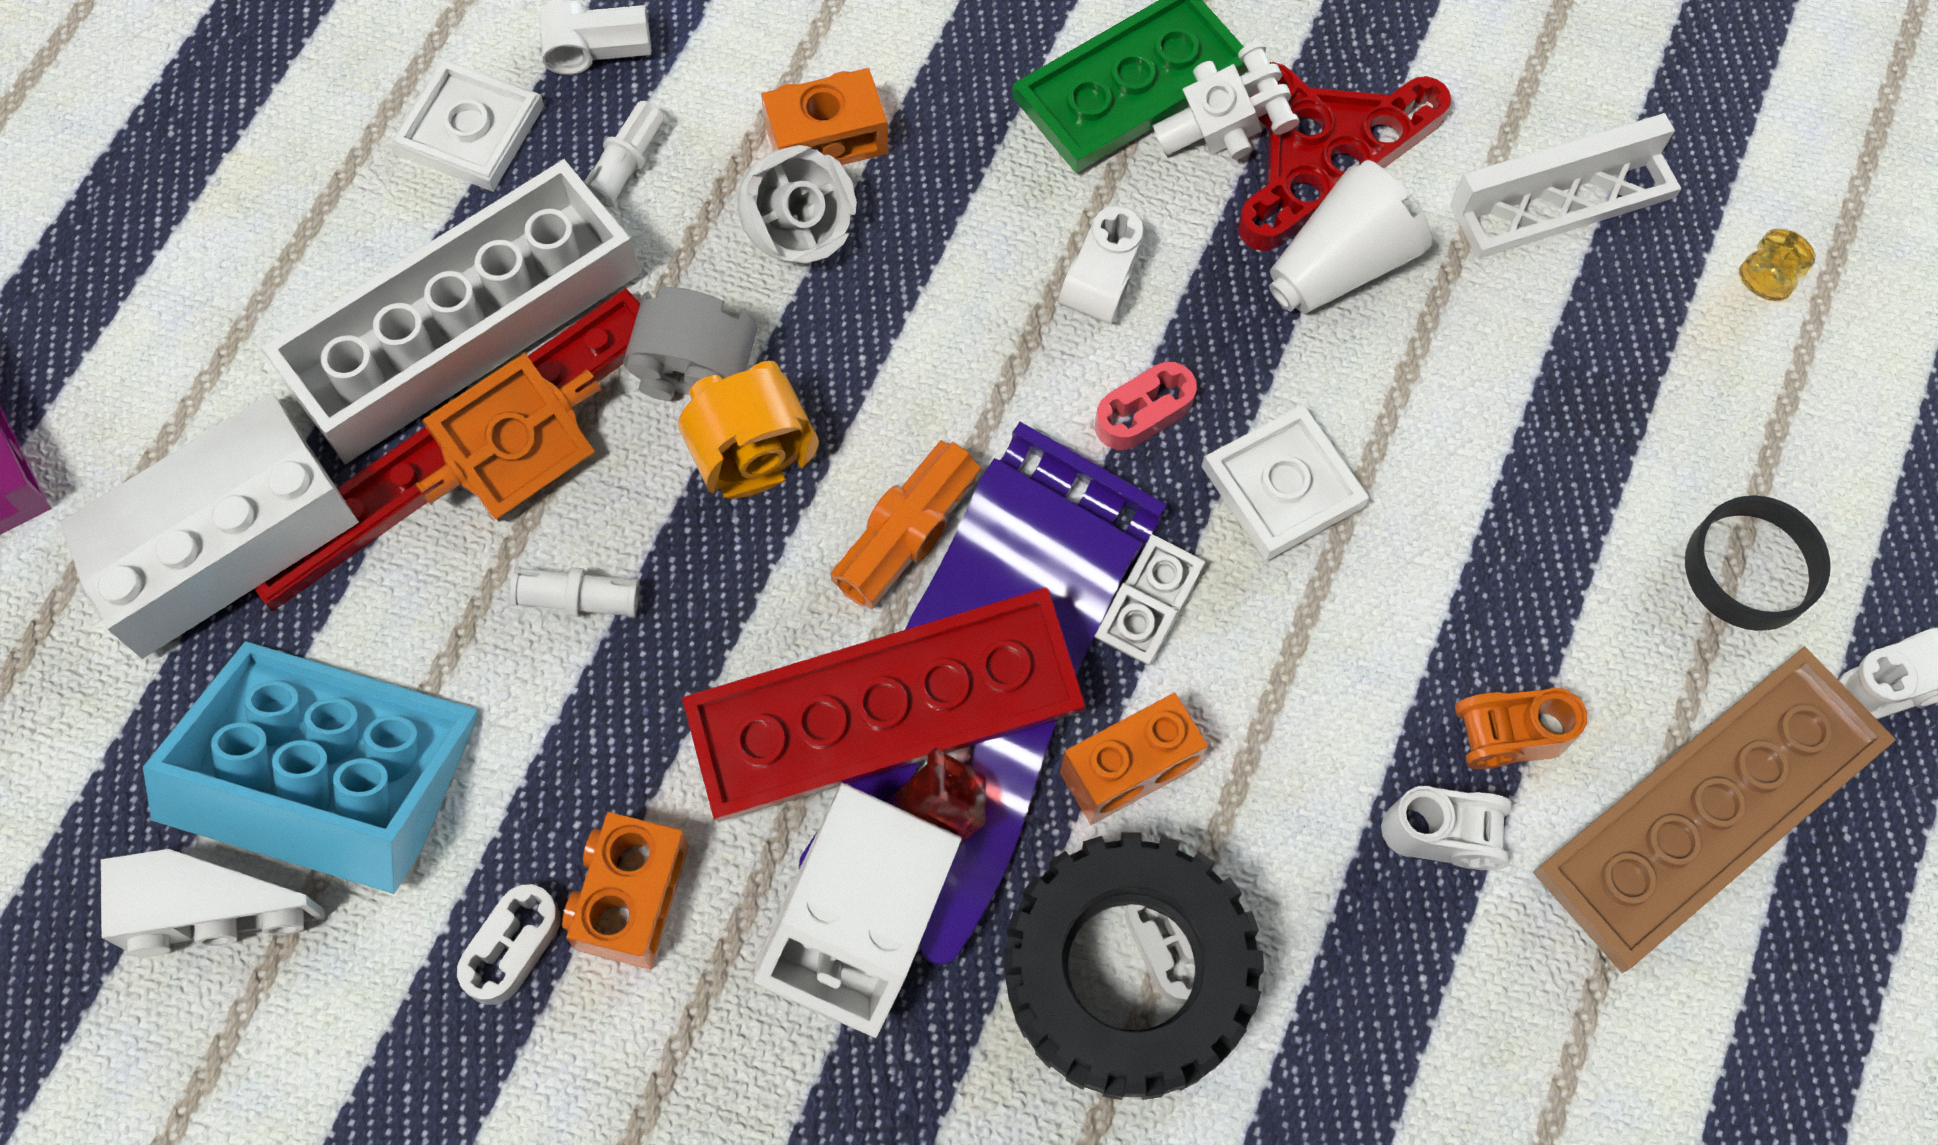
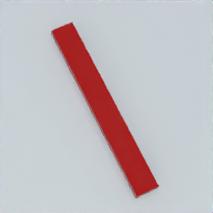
(387, 488)

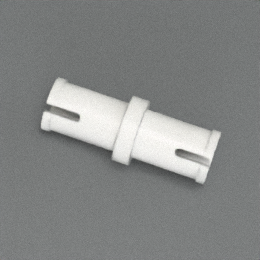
(574, 592)

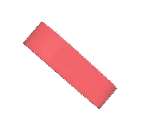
(1138, 395)

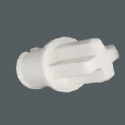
(624, 153)

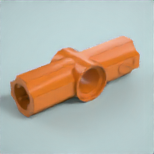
(906, 524)

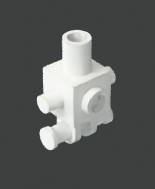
(1222, 106)

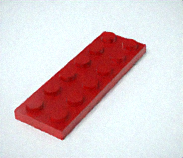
(882, 704)

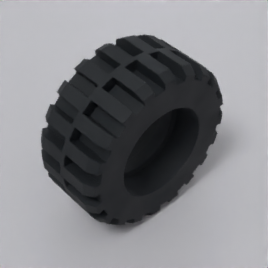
(1163, 880)

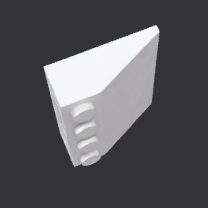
(204, 526)

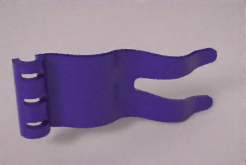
(1010, 543)

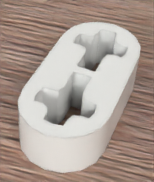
(497, 935)
(1155, 952)

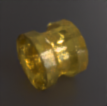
(1777, 264)

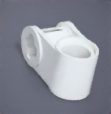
(1102, 268)
(1897, 676)
(1462, 827)

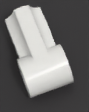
(577, 35)

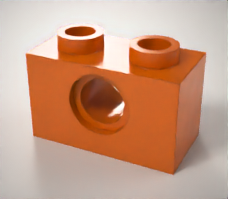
(850, 103)

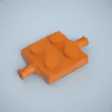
(508, 436)

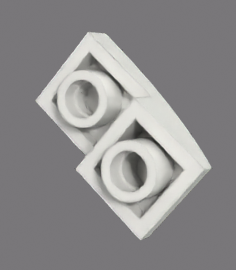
(1150, 600)

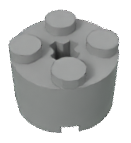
(684, 340)

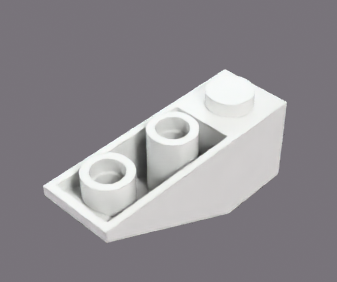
(179, 898)

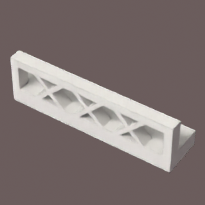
(1561, 168)

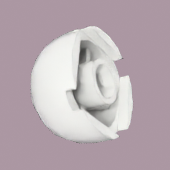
(796, 204)

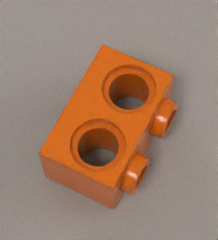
(1132, 758)
(643, 892)

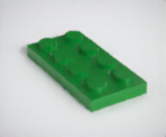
(1125, 79)

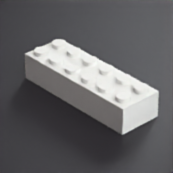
(453, 310)

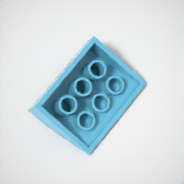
(310, 766)

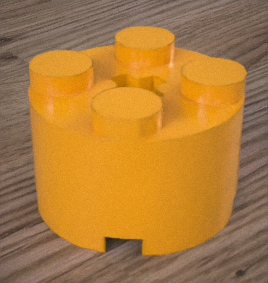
(746, 430)

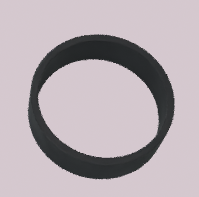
(1793, 523)

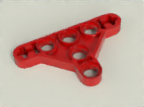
(1346, 129)

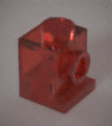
(945, 795)

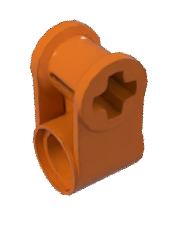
(1507, 726)

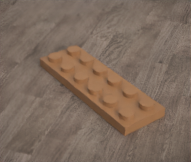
(1713, 809)

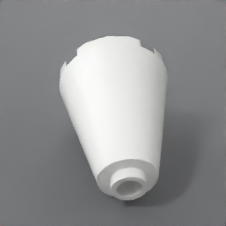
(1349, 240)

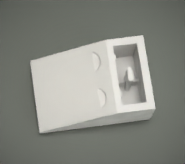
(856, 911)

